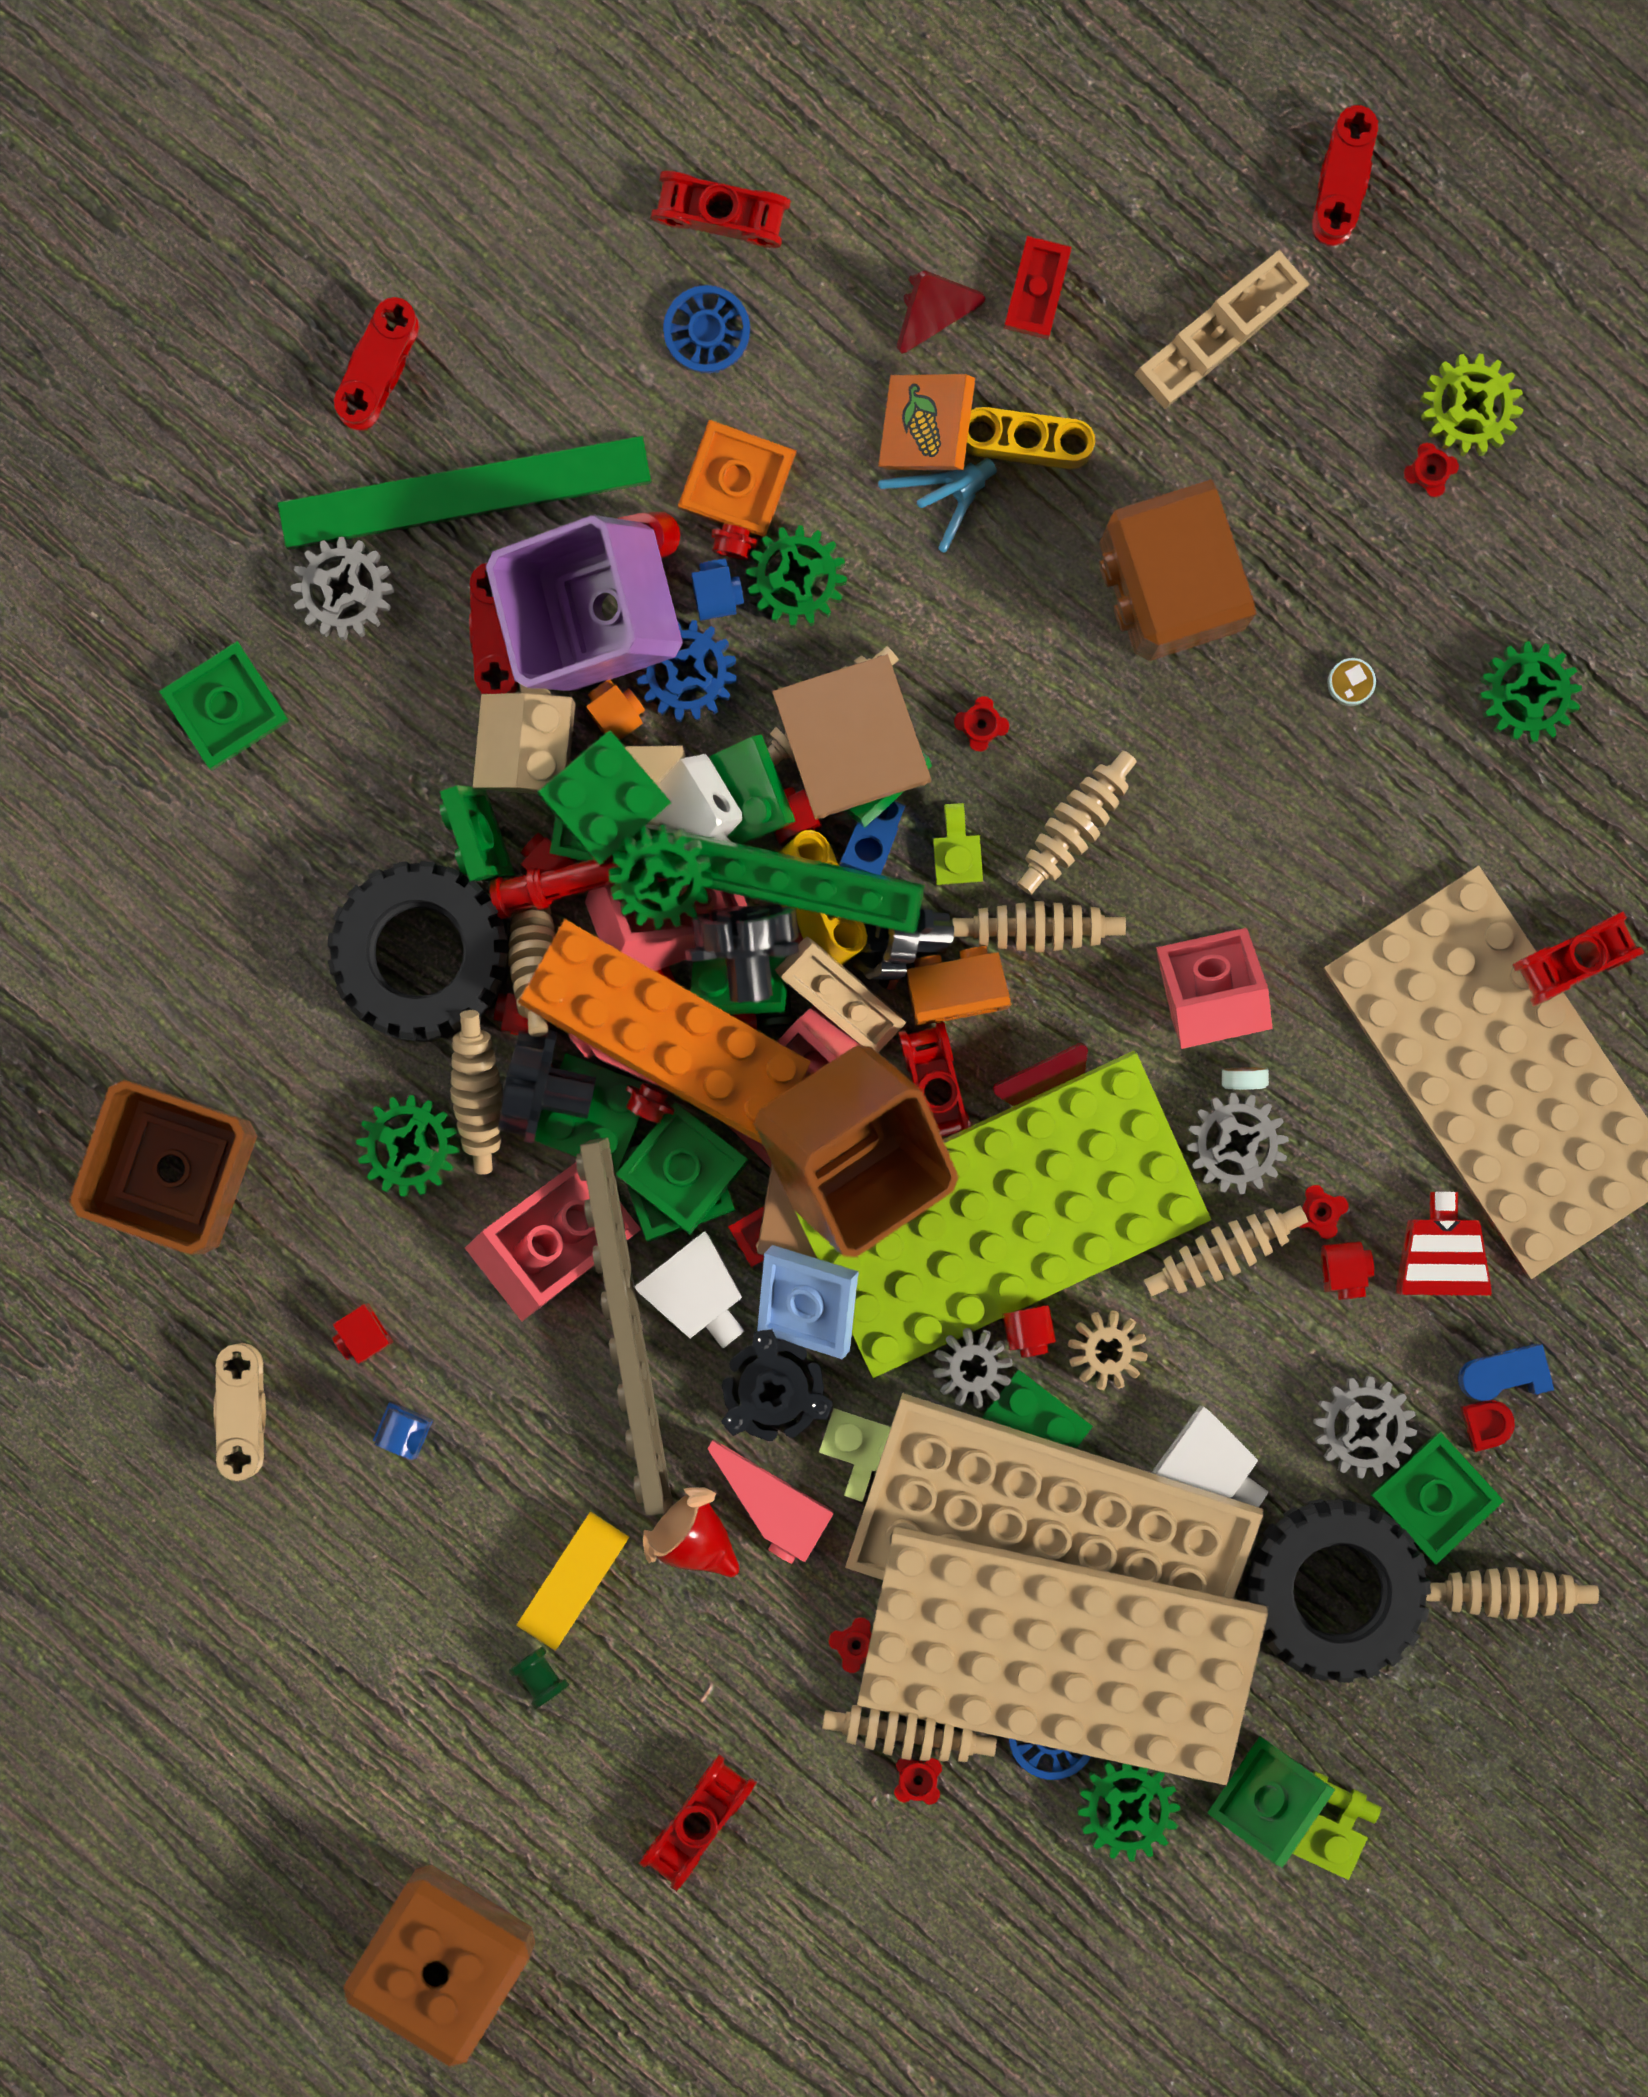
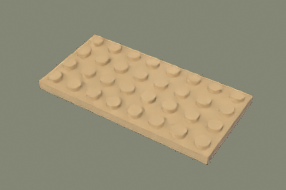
(1501, 1084)
(1046, 1501)
(1062, 1655)

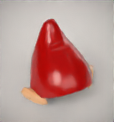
(692, 1537)

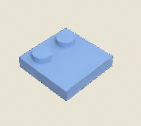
(807, 1301)

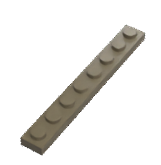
(628, 1343)

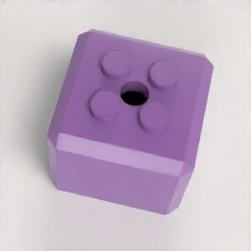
(553, 597)

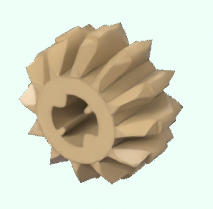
(1107, 1334)

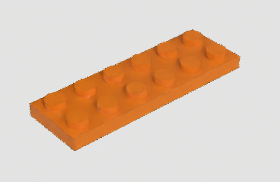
(660, 1029)

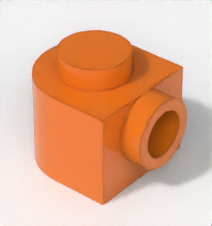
(614, 709)

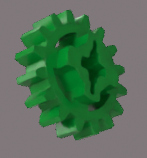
(816, 568)
(1529, 713)
(676, 869)
(393, 1172)
(1114, 1825)

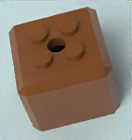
(1175, 572)
(856, 1150)
(122, 1174)
(448, 1924)

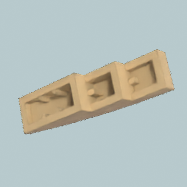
(1221, 329)

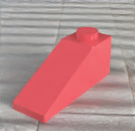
(777, 1508)

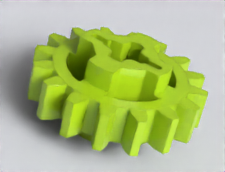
(1481, 420)

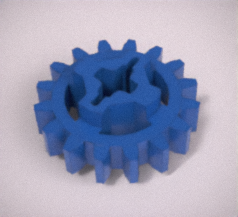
(675, 689)

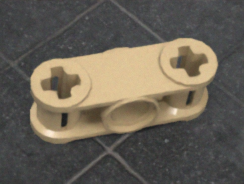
(239, 1411)

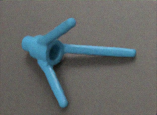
(959, 483)

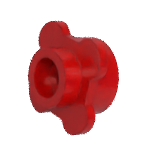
(1443, 465)
(733, 542)
(984, 711)
(648, 1102)
(1333, 1206)
(843, 1641)
(927, 1790)

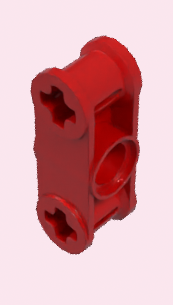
(1345, 175)
(698, 195)
(376, 363)
(487, 637)
(1556, 968)
(932, 1064)
(677, 1848)

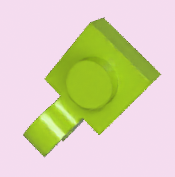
(957, 855)

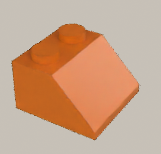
(957, 987)

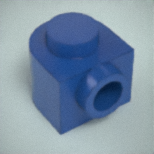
(715, 590)

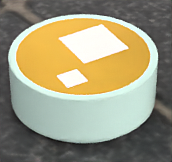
(1351, 682)
(1245, 1078)

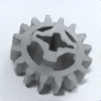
(349, 569)
(1246, 1163)
(1377, 1442)

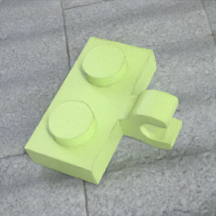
(858, 1443)

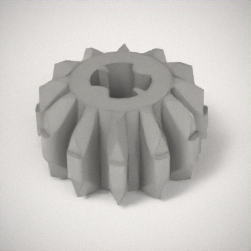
(978, 1382)

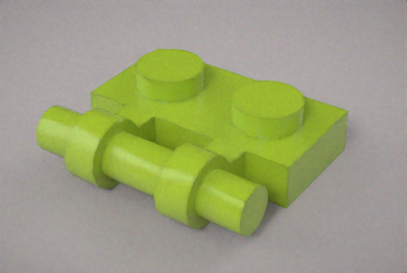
(1334, 1843)

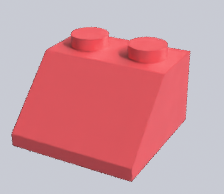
(1215, 988)

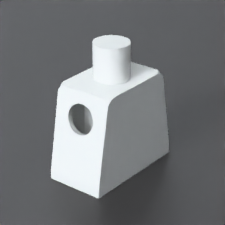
(698, 800)
(695, 1291)
(1211, 1460)

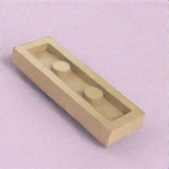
(840, 995)

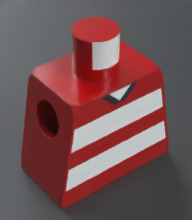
(1443, 1253)

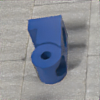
(871, 845)
(1489, 1375)
(402, 1431)

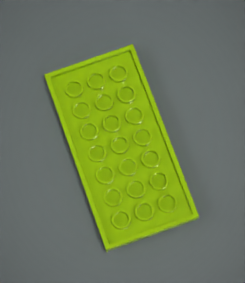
(1035, 1209)

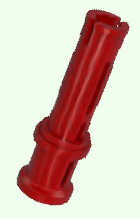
(542, 886)

